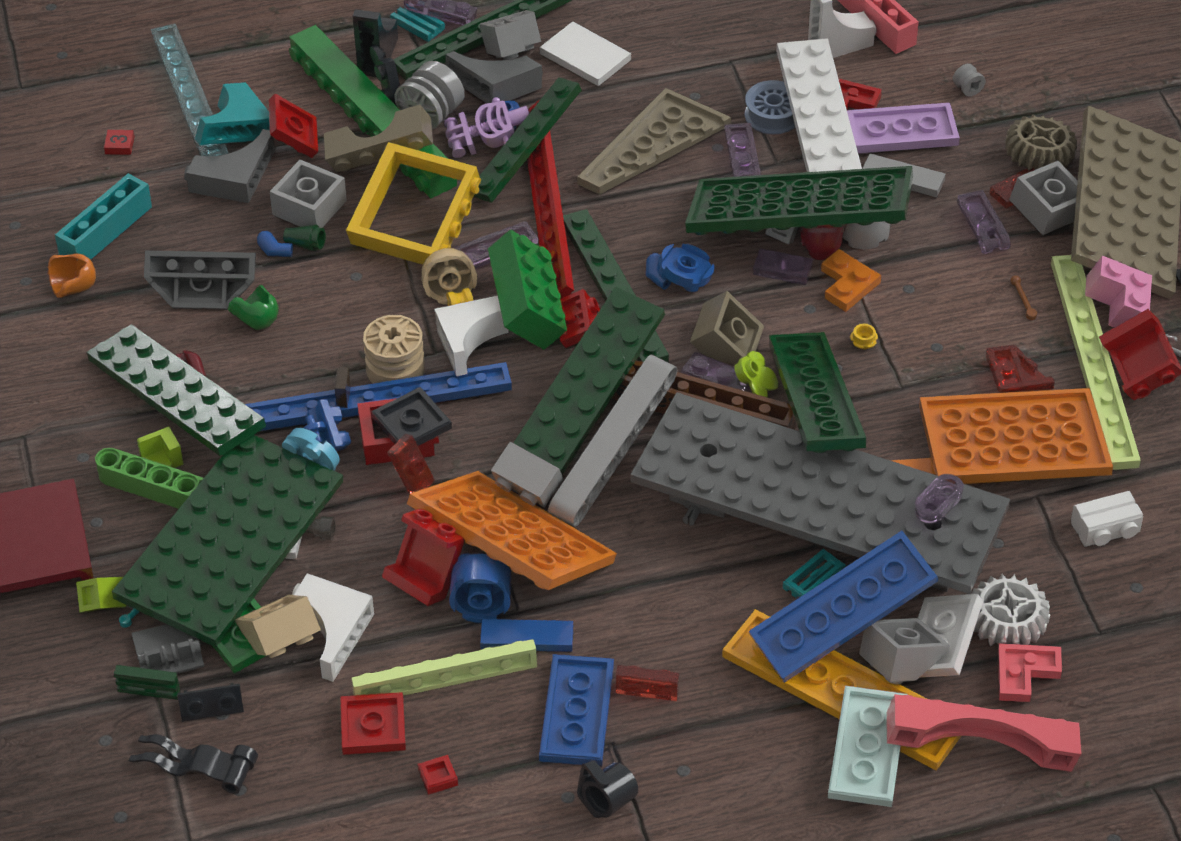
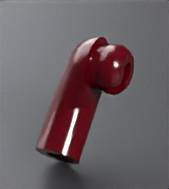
(193, 360)

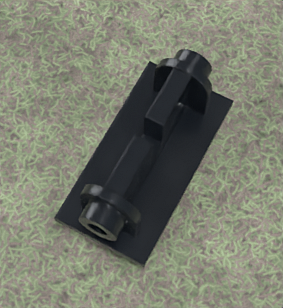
(210, 702)

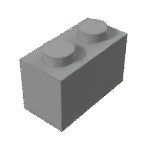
(526, 475)

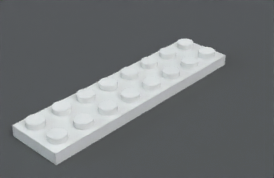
(817, 106)

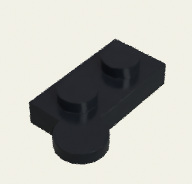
(385, 72)

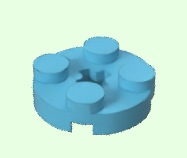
(304, 443)

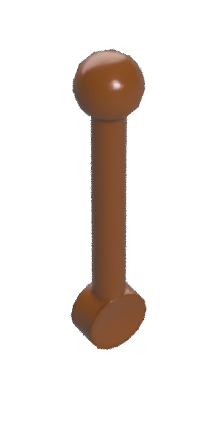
(1031, 313)

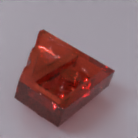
(1016, 372)

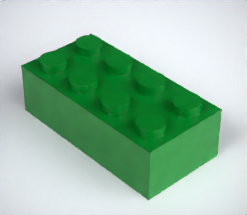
(527, 289)

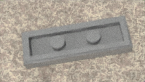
(924, 180)

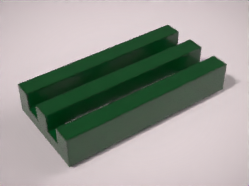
(147, 682)

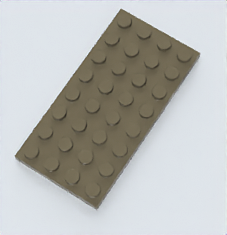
(1128, 198)

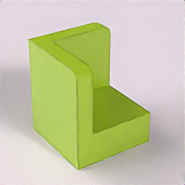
(161, 448)
(97, 594)

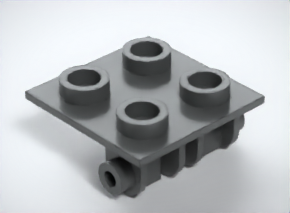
(167, 649)

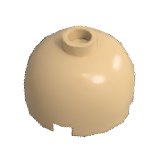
(447, 272)

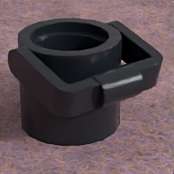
(606, 789)

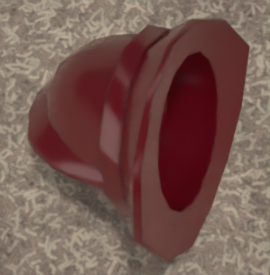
(822, 240)

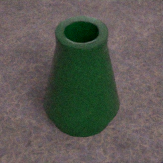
(306, 237)

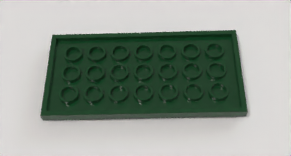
(800, 200)
(228, 539)

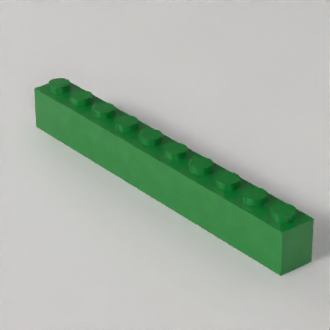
(358, 98)

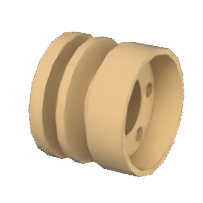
(393, 349)

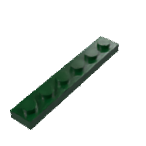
(526, 138)

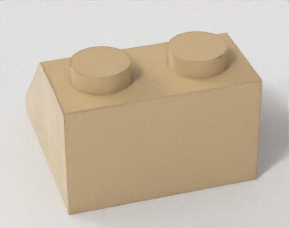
(279, 625)

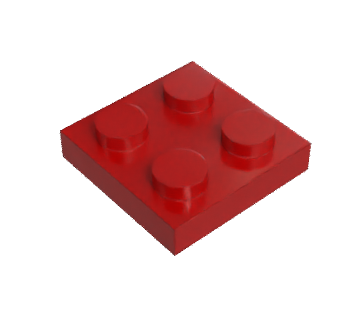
(293, 126)
(373, 723)

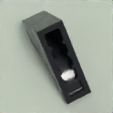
(372, 30)

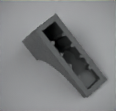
(496, 78)
(232, 174)

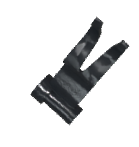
(204, 759)

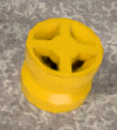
(461, 297)

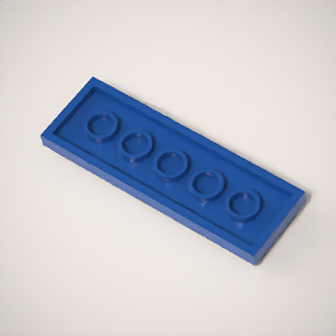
(843, 606)

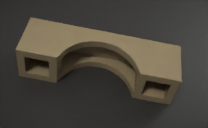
(408, 129)

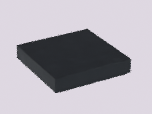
(412, 415)

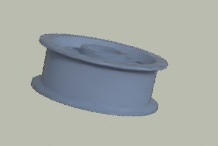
(769, 108)

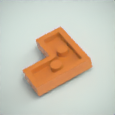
(852, 279)

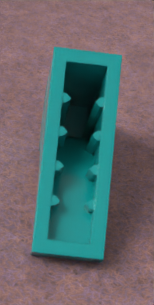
(240, 117)

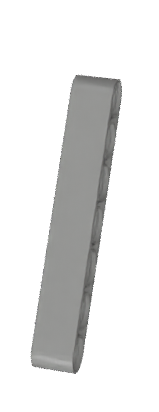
(612, 440)

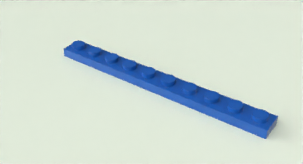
(438, 387)

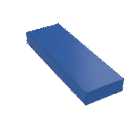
(547, 634)

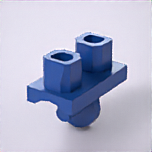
(323, 422)

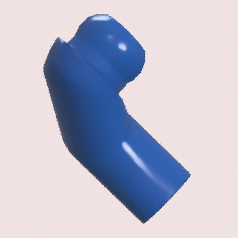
(271, 247)
(652, 270)

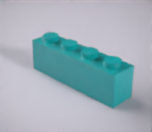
(105, 218)

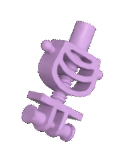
(462, 134)

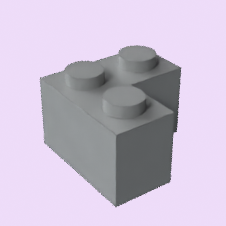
(510, 34)

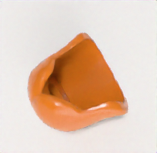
(70, 275)

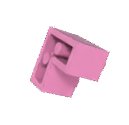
(1120, 287)

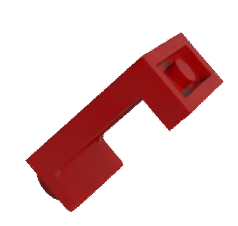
(1142, 354)
(425, 558)

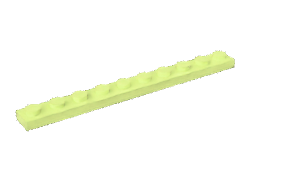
(1095, 362)

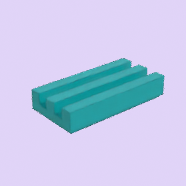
(430, 23)
(822, 574)

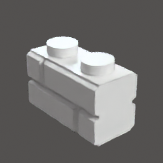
(1107, 519)

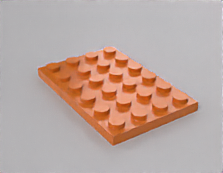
(1015, 435)
(513, 530)

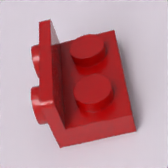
(579, 315)

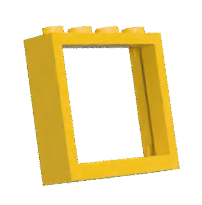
(392, 157)

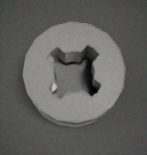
(969, 80)

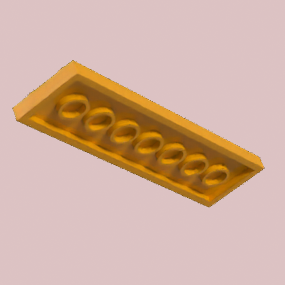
(825, 683)

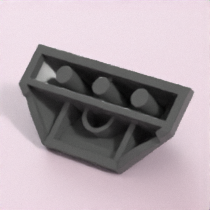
(199, 278)

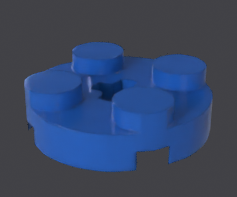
(673, 266)

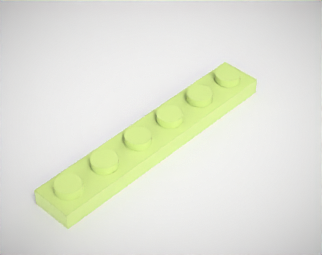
(449, 670)

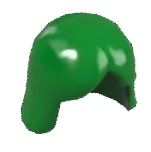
(257, 310)

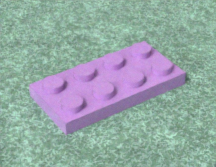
(903, 127)

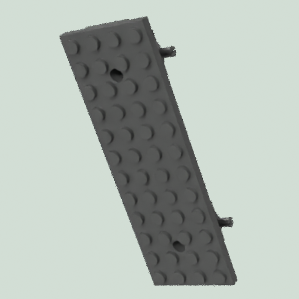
(835, 498)

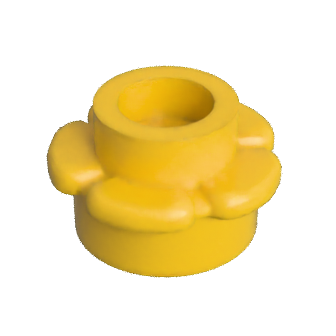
(864, 336)

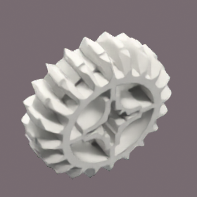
(1011, 611)

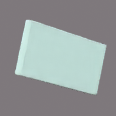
(863, 760)

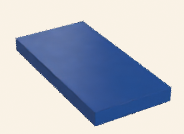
(576, 710)

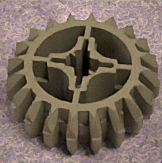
(1040, 142)

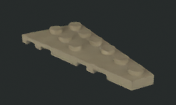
(656, 134)

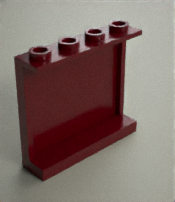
(42, 536)

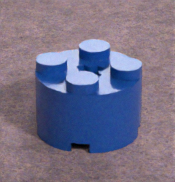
(480, 587)

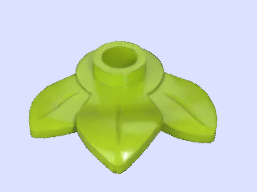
(752, 370)

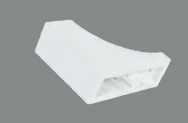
(844, 30)
(466, 327)
(341, 617)

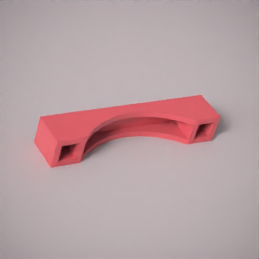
(1042, 739)

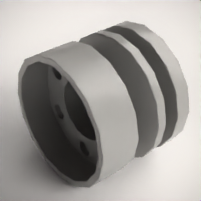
(433, 88)

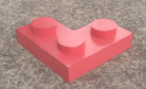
(1020, 663)

